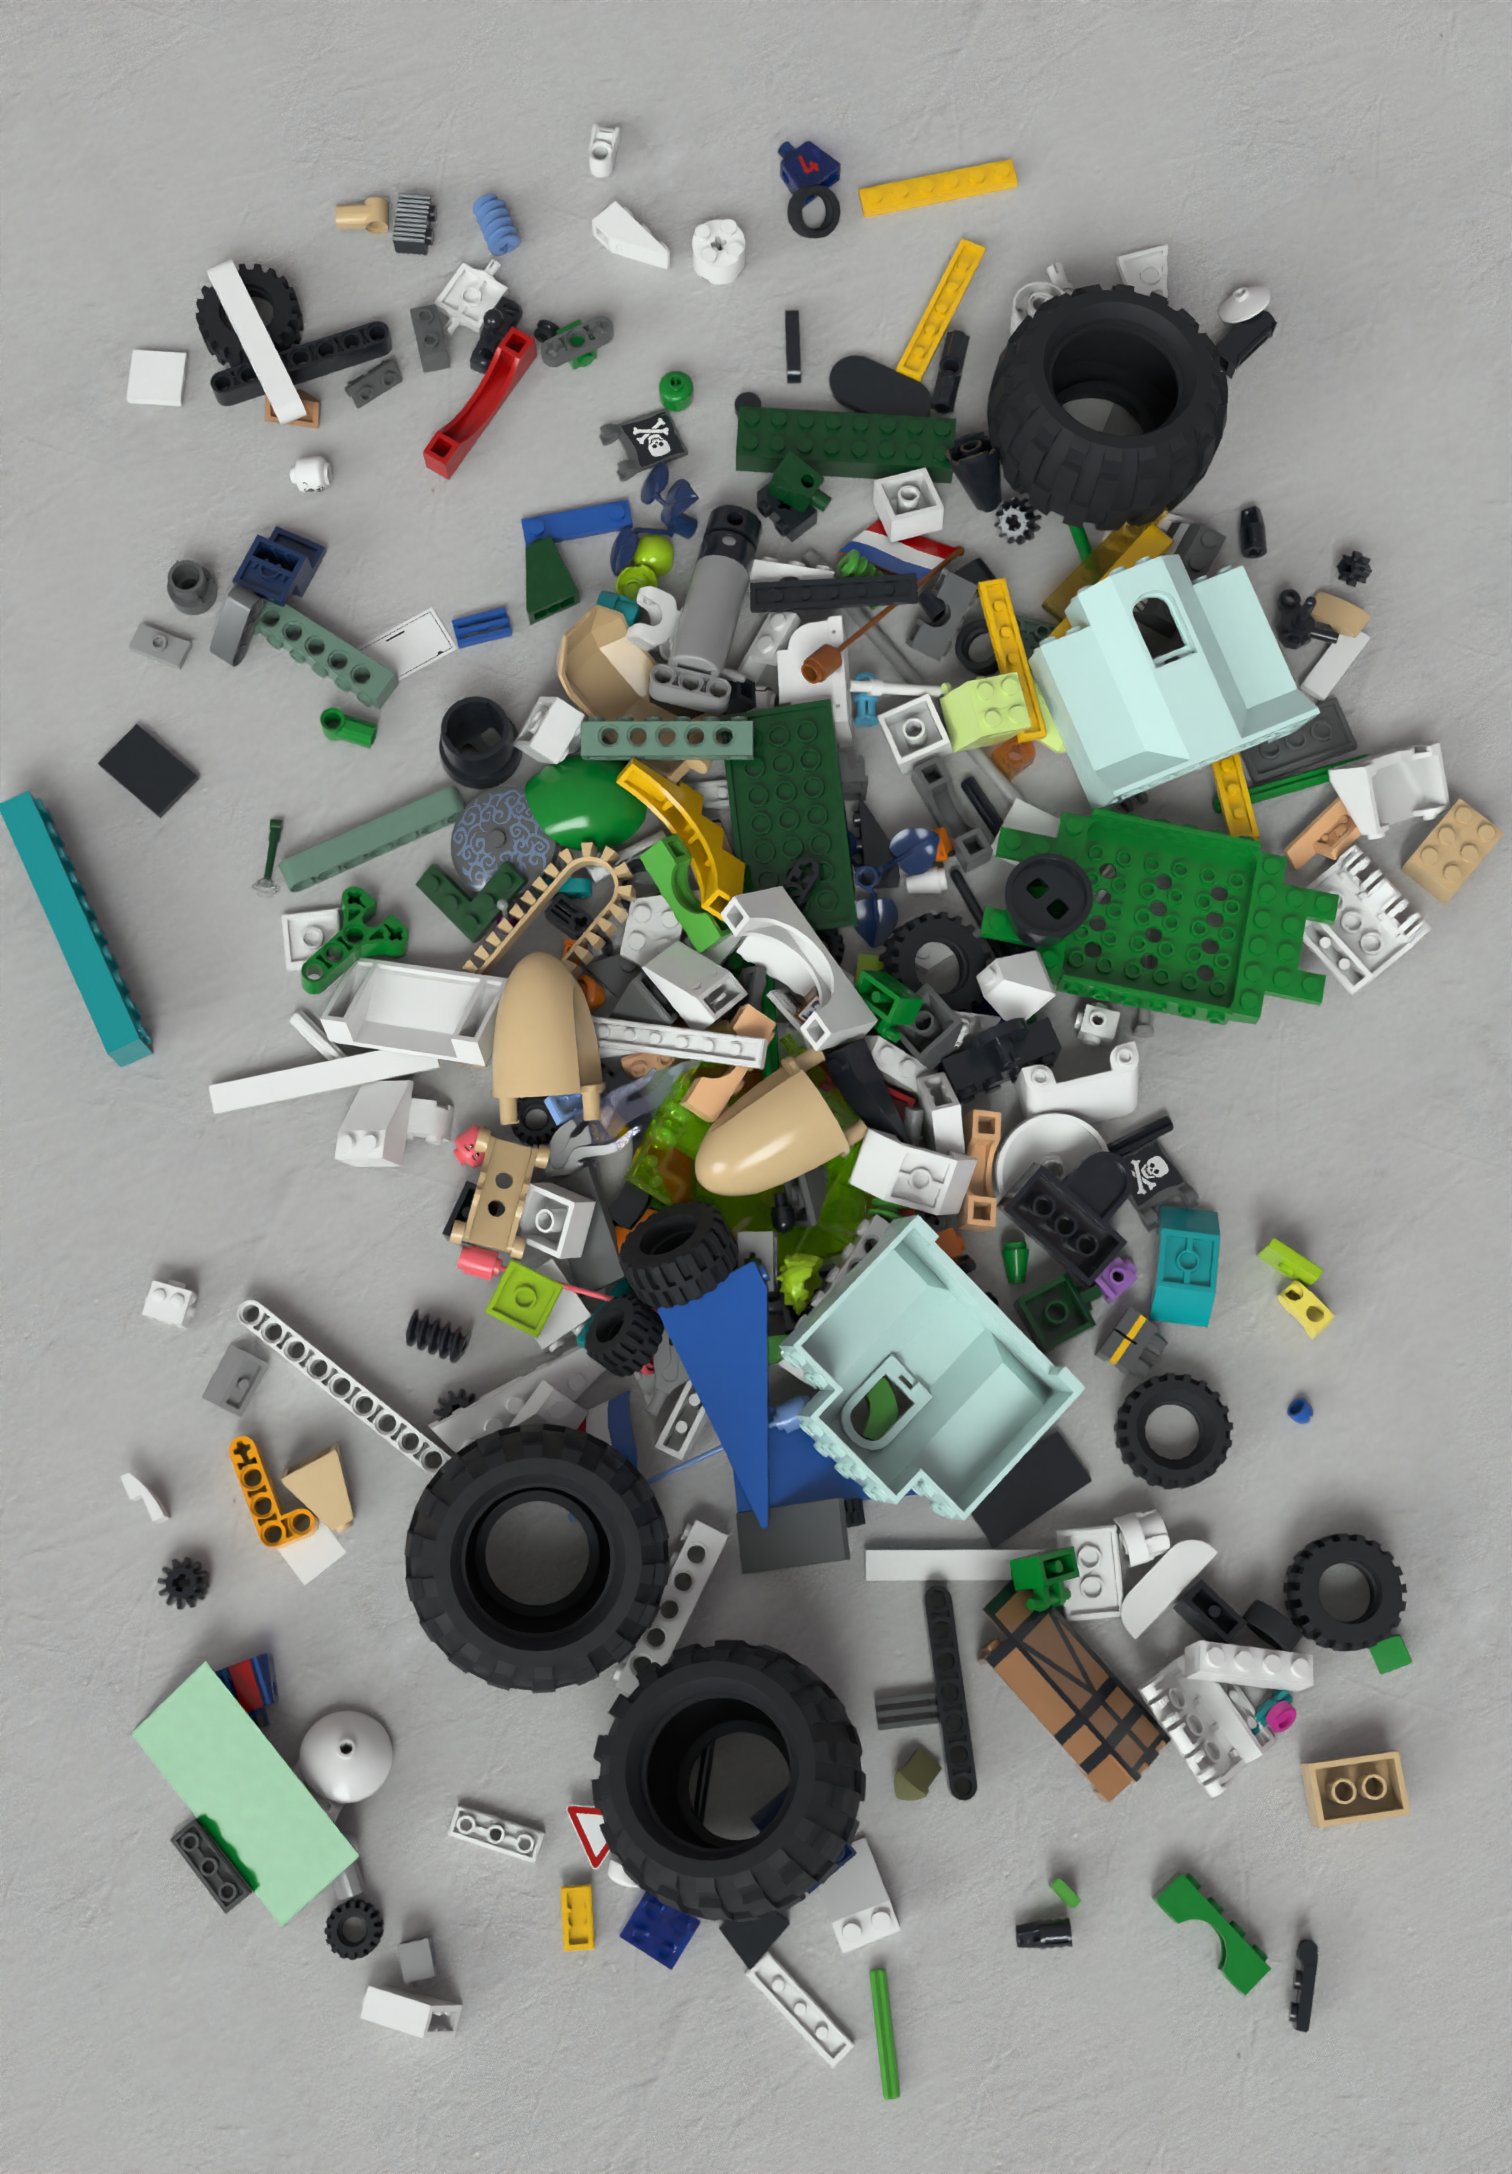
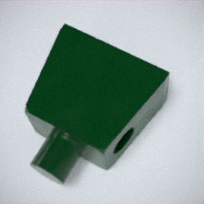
(798, 484)

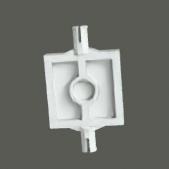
(470, 296)

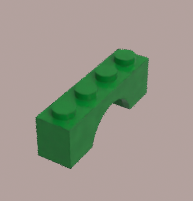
(1239, 1961)

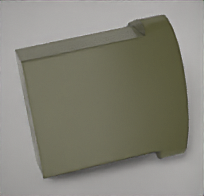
(915, 1777)

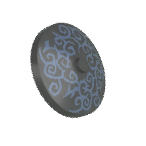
(497, 830)

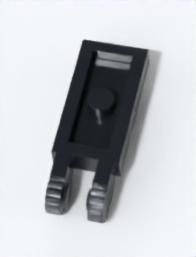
(1304, 1983)

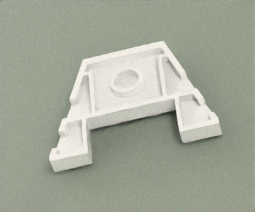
(650, 929)

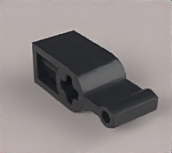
(567, 916)

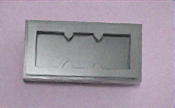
(160, 646)

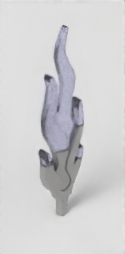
(601, 1135)

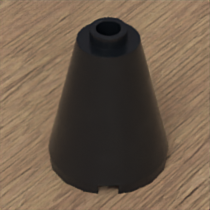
(977, 469)

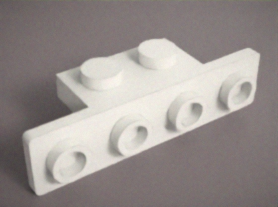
(771, 637)

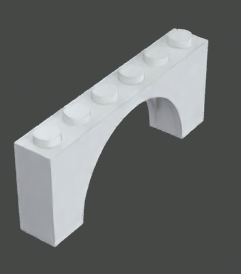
(776, 918)

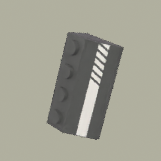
(1197, 549)

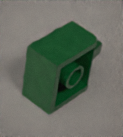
(1057, 1312)

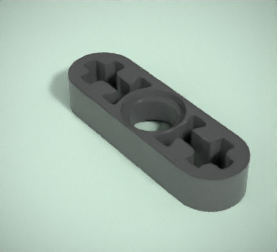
(582, 331)

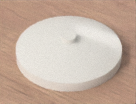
(1047, 1139)

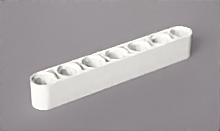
(256, 342)

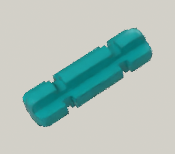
(1263, 1709)

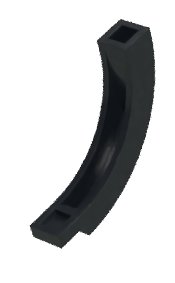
(632, 1201)

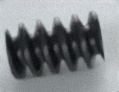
(436, 1337)

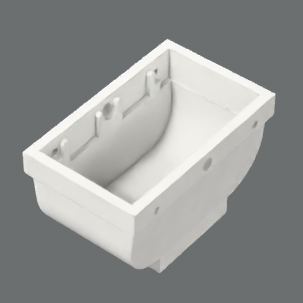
(797, 690)

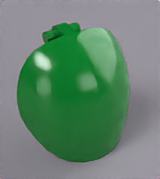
(584, 803)

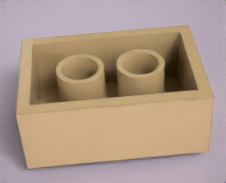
(1452, 851)
(1355, 1788)

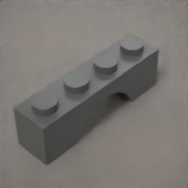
(940, 798)

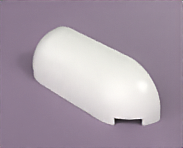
(1164, 1584)

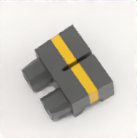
(1128, 1341)

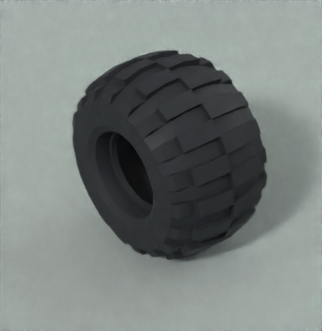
(1118, 351)
(551, 1642)
(650, 1767)

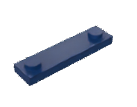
(578, 522)

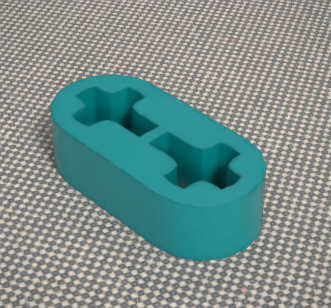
(574, 888)

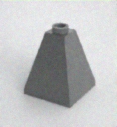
(644, 1003)

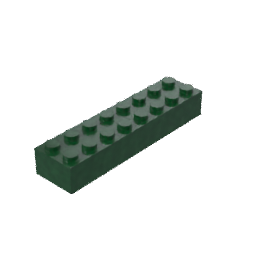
(844, 442)

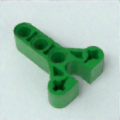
(384, 939)

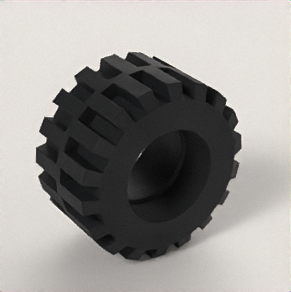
(624, 1335)

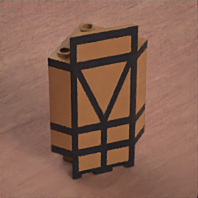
(1071, 1693)

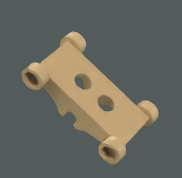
(500, 1231)

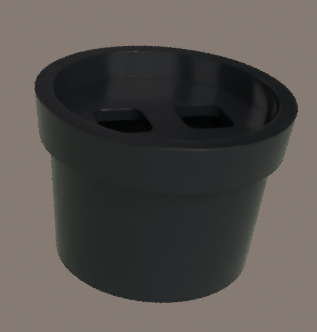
(463, 726)
(1029, 915)

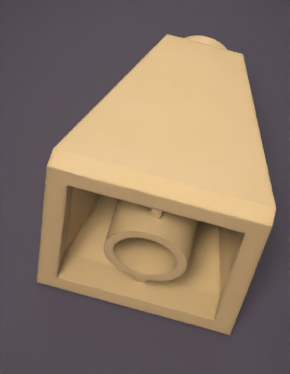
(323, 1487)

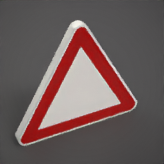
(586, 1824)

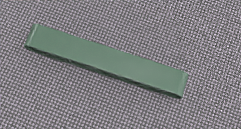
(372, 839)

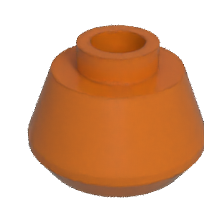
(592, 991)

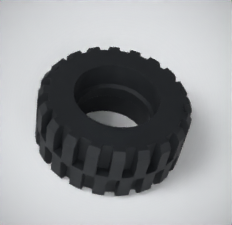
(678, 1254)
(1383, 1583)

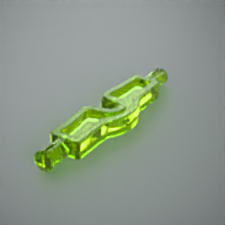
(818, 1076)

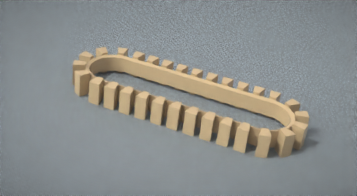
(589, 851)

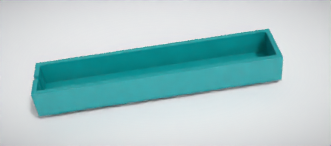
(76, 929)

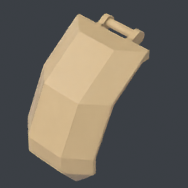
(611, 680)

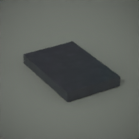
(148, 771)

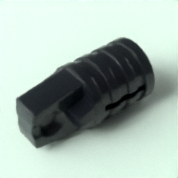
(1252, 533)
(1044, 1934)

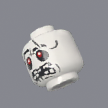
(311, 474)

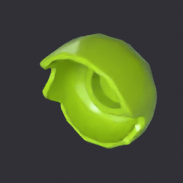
(655, 553)
(633, 579)

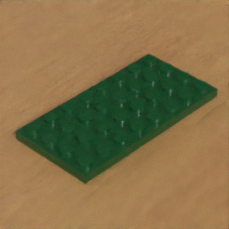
(794, 808)

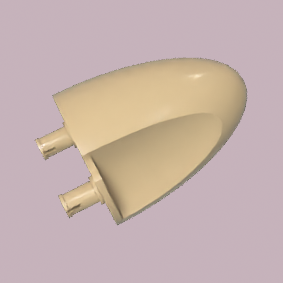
(544, 1039)
(773, 1133)

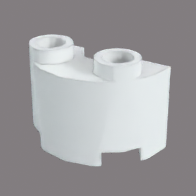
(430, 1121)

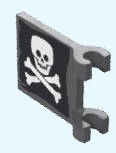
(645, 442)
(1156, 1182)

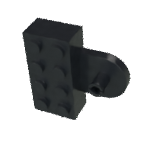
(999, 1056)
(1073, 1214)

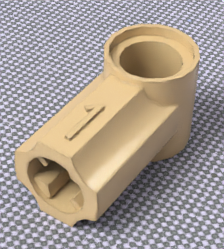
(371, 215)

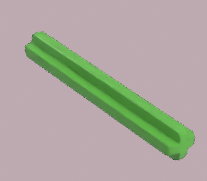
(884, 2033)

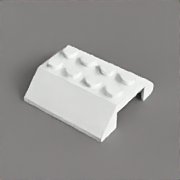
(1365, 930)
(1206, 1724)

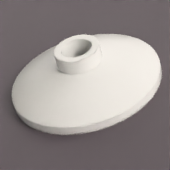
(1244, 304)

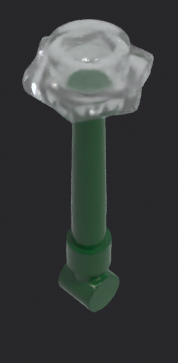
(266, 886)

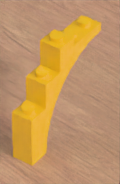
(680, 809)

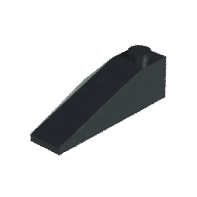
(863, 1087)

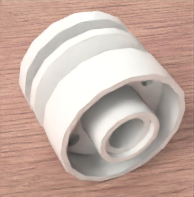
(1029, 300)

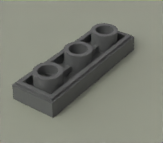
(222, 1883)

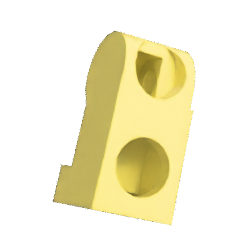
(1305, 1308)

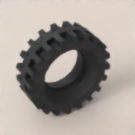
(282, 329)
(939, 928)
(1208, 1413)

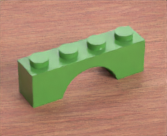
(668, 866)

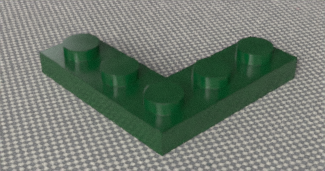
(471, 915)

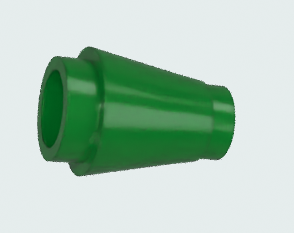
(1015, 1261)

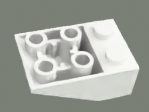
(694, 985)

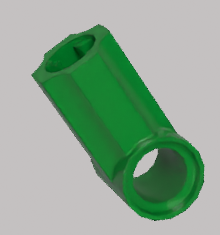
(350, 728)

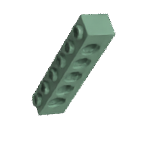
(372, 692)
(596, 728)

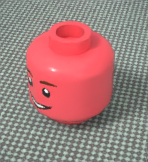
(465, 1147)

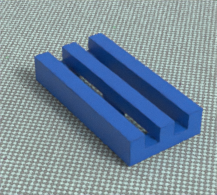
(480, 618)

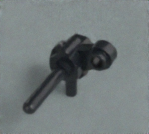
(1297, 624)

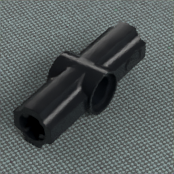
(948, 384)

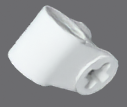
(603, 149)

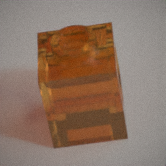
(1011, 767)

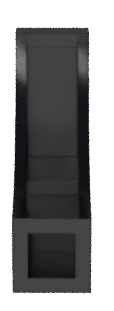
(741, 700)

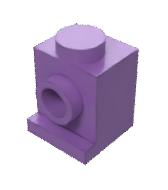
(1111, 1288)

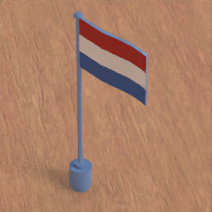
(613, 1425)

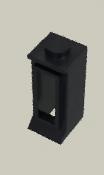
(1244, 341)

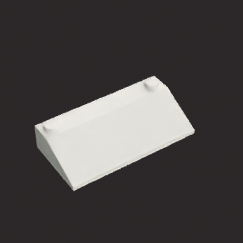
(415, 1010)

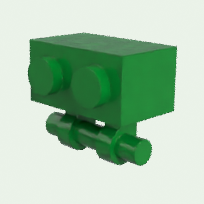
(888, 1000)
(1044, 1570)

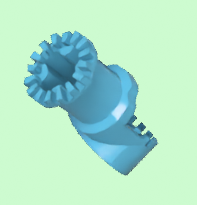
(863, 700)

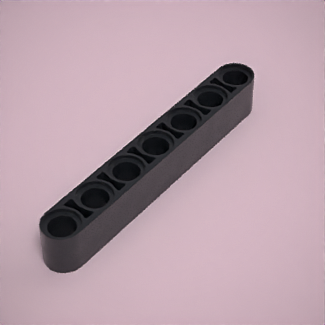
(316, 365)
(958, 1705)

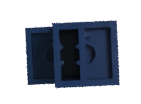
(279, 566)

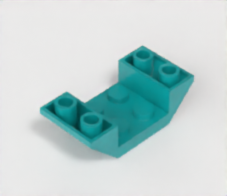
(1185, 1266)

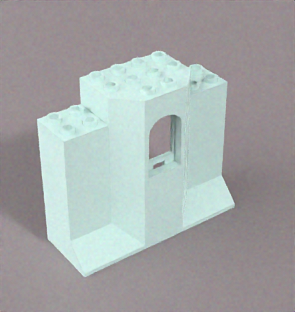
(1148, 722)
(973, 1375)

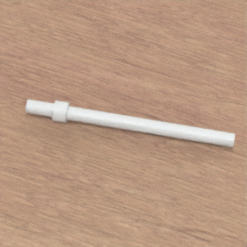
(877, 687)

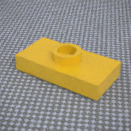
(577, 1917)

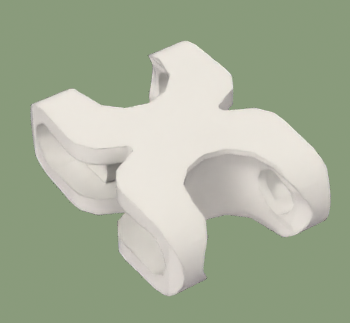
(663, 621)

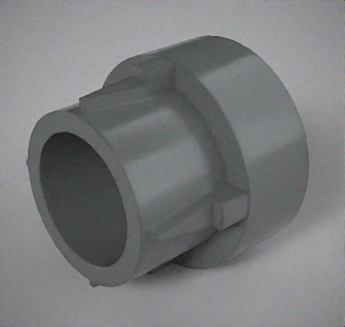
(194, 600)

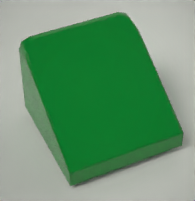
(1390, 1654)

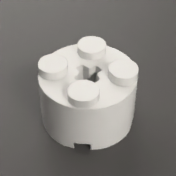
(718, 251)

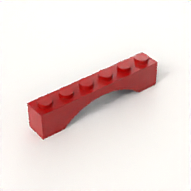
(458, 437)

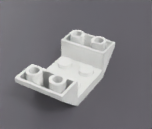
(912, 1174)

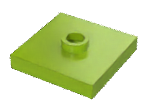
(1290, 1262)
(524, 1298)

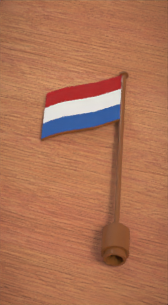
(899, 557)

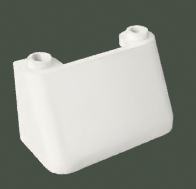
(1392, 787)
(1089, 1097)

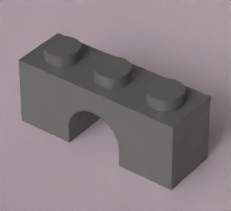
(935, 637)

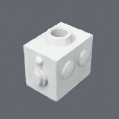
(170, 1303)

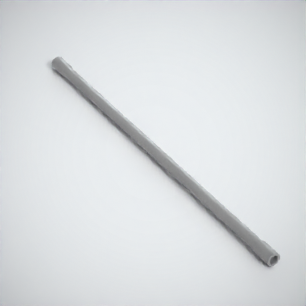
(810, 560)

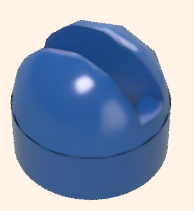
(1300, 1411)

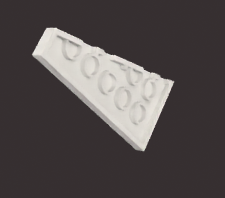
(497, 1409)

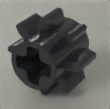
(1354, 568)

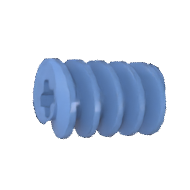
(496, 224)

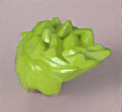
(800, 1279)

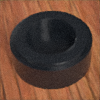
(746, 399)

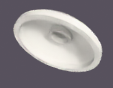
(340, 1775)

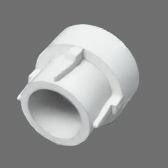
(1141, 1536)

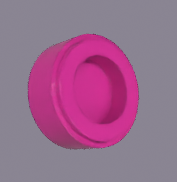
(1281, 1716)

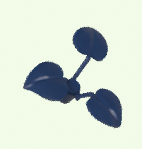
(677, 501)
(916, 852)

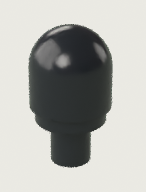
(782, 1214)

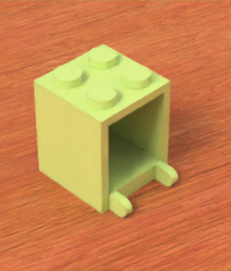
(984, 711)

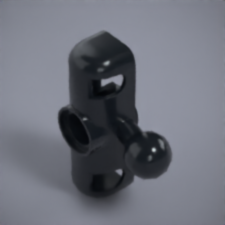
(497, 324)

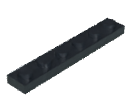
(833, 593)

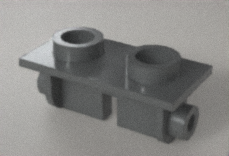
(374, 384)

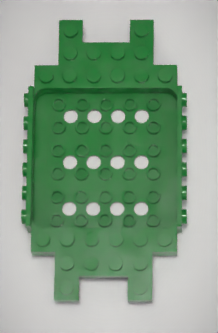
(1255, 943)

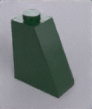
(547, 581)

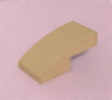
(1339, 614)

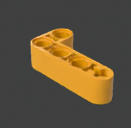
(265, 1490)

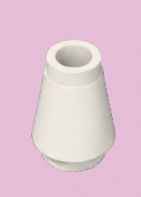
(929, 882)

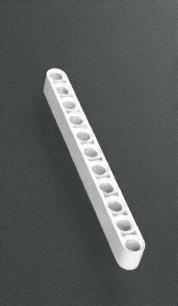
(331, 1379)

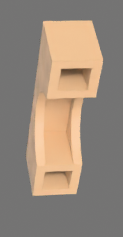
(710, 1095)
(981, 1139)

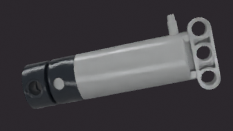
(710, 615)

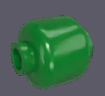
(676, 391)

